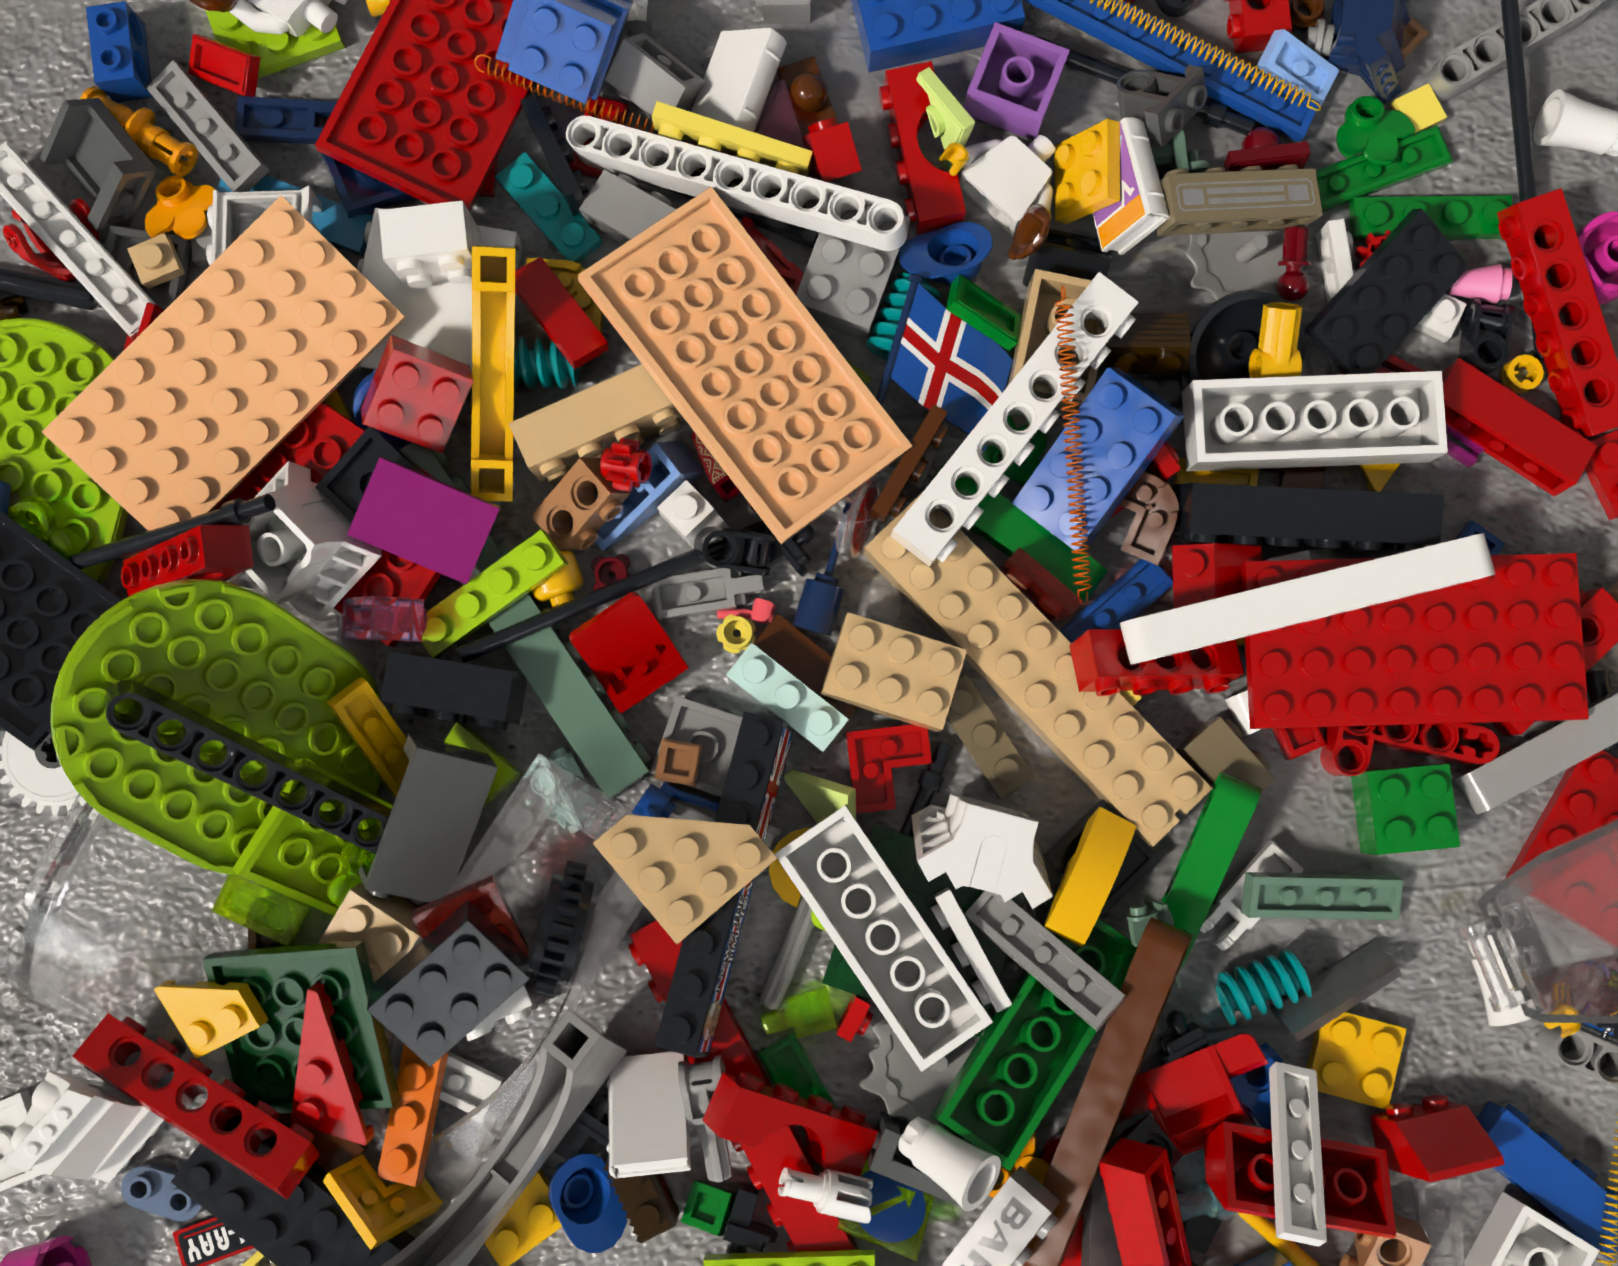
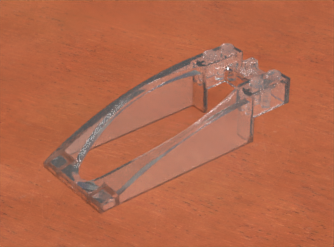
(541, 795)

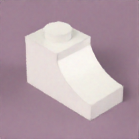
(690, 513)

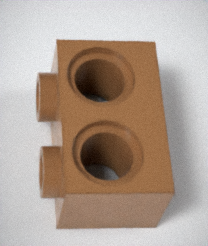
(576, 498)
(1406, 1249)

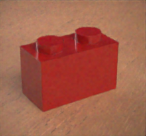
(832, 150)

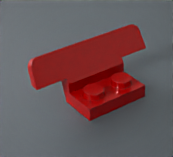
(1197, 1091)

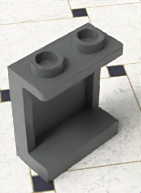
(101, 159)
(891, 1163)

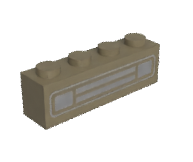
(1239, 200)

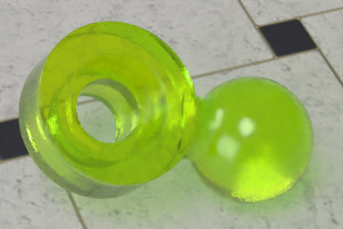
(41, 520)
(351, 858)

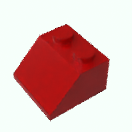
(1209, 570)
(1434, 1139)

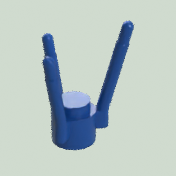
(657, 801)

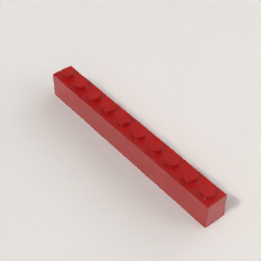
(780, 1148)

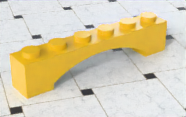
(492, 371)

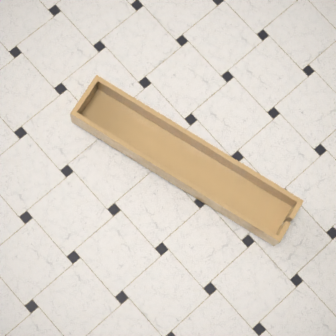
(1035, 675)

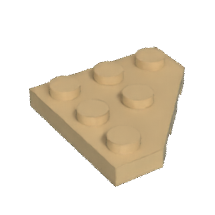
(683, 866)

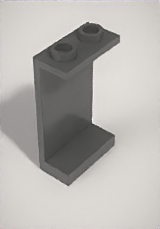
(430, 821)

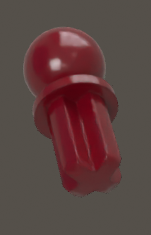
(1294, 284)

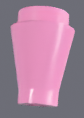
(1484, 283)

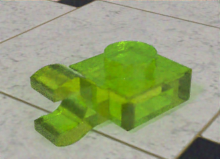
(808, 1013)

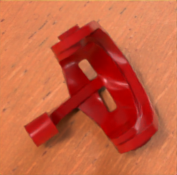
(46, 258)

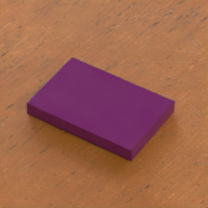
(423, 520)

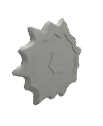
(1237, 262)
(901, 1083)

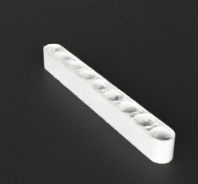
(749, 194)
(1307, 598)

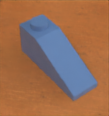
(670, 468)

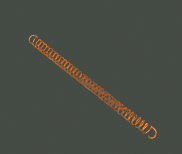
(566, 98)
(1078, 444)

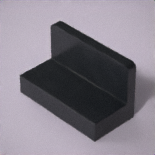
(1070, 256)

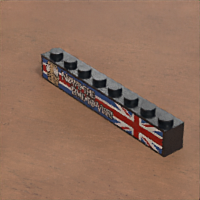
(710, 949)

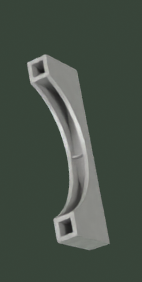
(569, 1073)

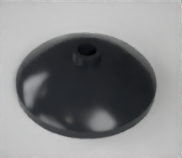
(1223, 322)

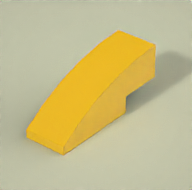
(1090, 876)

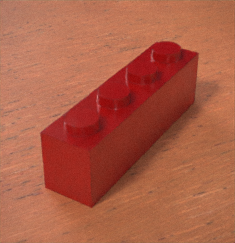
(1513, 429)
(1144, 1205)

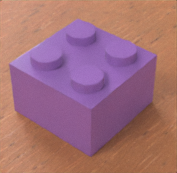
(1015, 81)

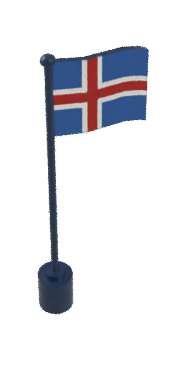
(935, 363)

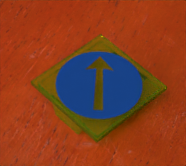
(897, 1216)

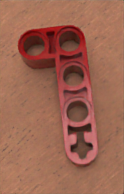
(1410, 739)

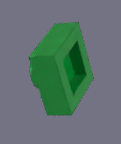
(708, 1207)

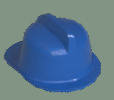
(947, 252)
(587, 1203)

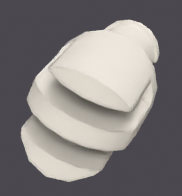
(831, 1192)

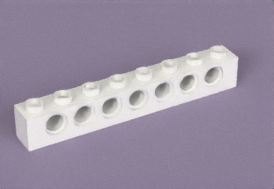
(1099, 302)

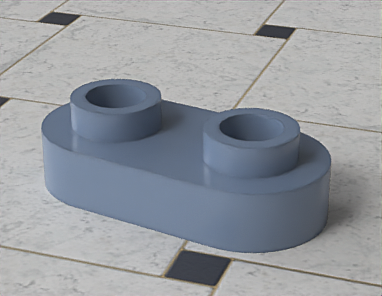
(160, 1194)

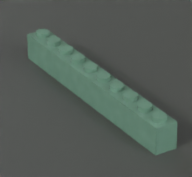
(556, 671)

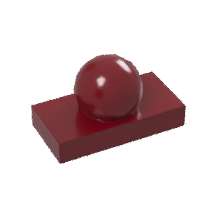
(1264, 149)

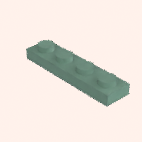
(1321, 896)

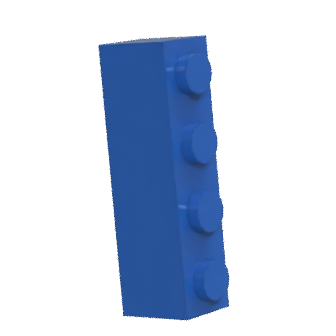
(1549, 1178)

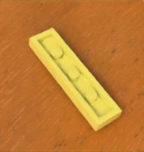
(729, 139)

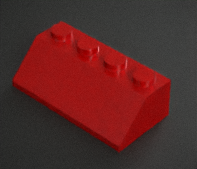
(1353, 1179)

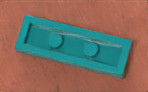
(548, 209)

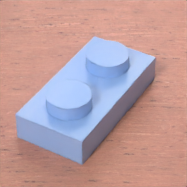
(1297, 64)

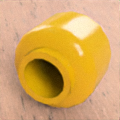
(560, 586)

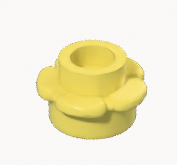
(725, 633)

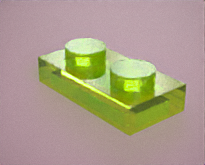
(260, 909)

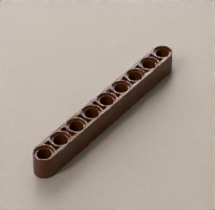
(1109, 1083)

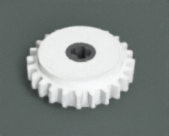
(36, 776)

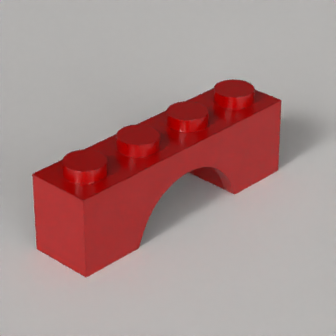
(932, 193)
(750, 1111)

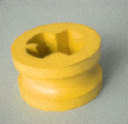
(1532, 366)

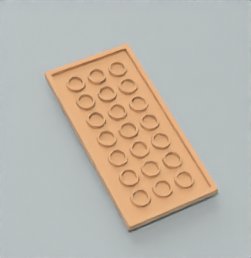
(745, 363)
(225, 371)

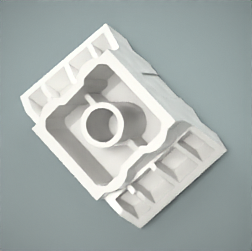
(304, 546)
(982, 848)
(80, 1130)

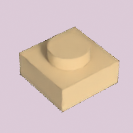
(156, 261)

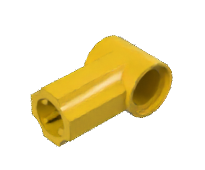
(1278, 342)

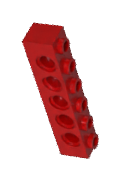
(1576, 298)
(279, 1169)

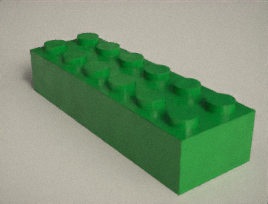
(1026, 1056)

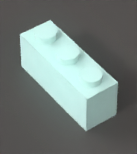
(787, 697)

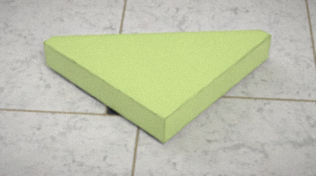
(945, 113)
(820, 795)

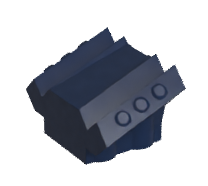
(1370, 42)

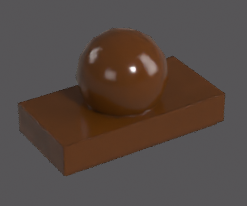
(807, 92)

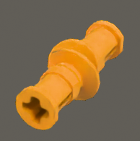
(149, 138)

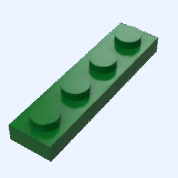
(1453, 215)

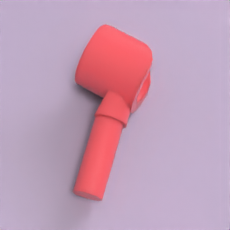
(761, 612)

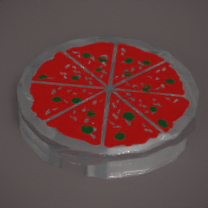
(856, 524)

